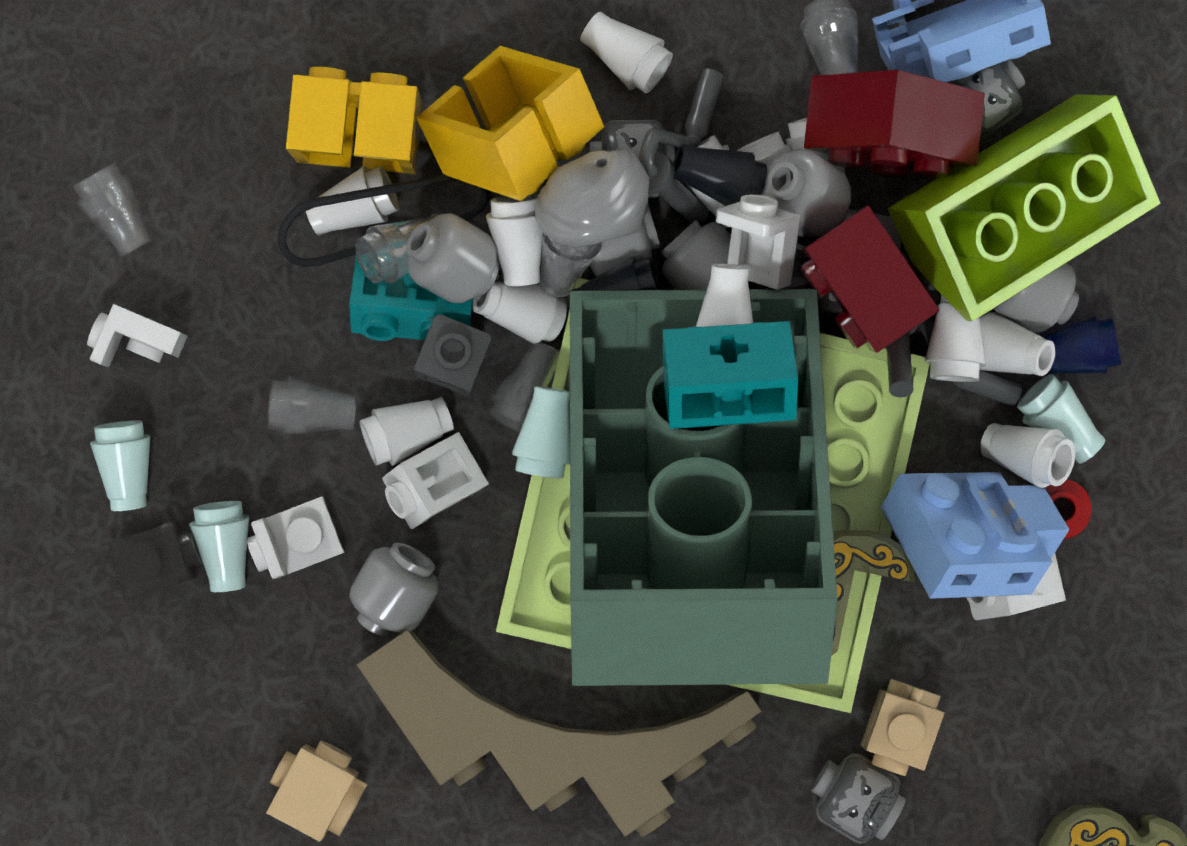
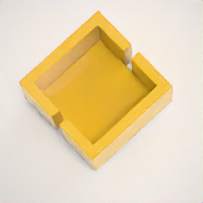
(325, 117)
(531, 117)

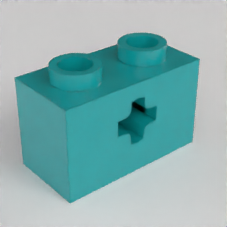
(730, 374)

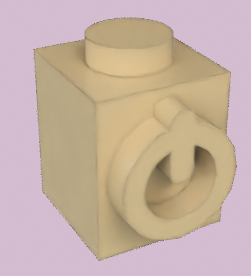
(902, 727)
(316, 790)

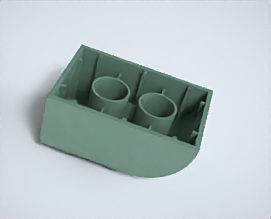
(694, 543)

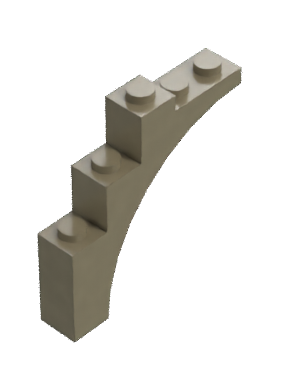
(624, 768)

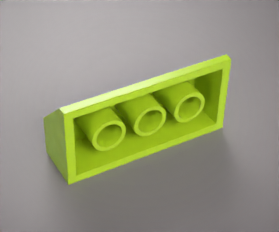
(1026, 204)

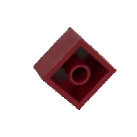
(894, 122)
(868, 281)

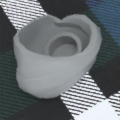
(594, 199)

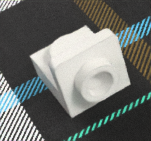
(145, 335)
(433, 481)
(294, 539)

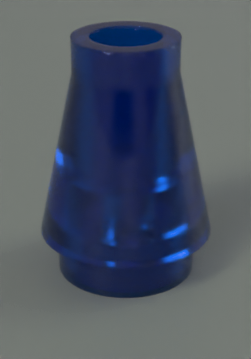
(1085, 347)

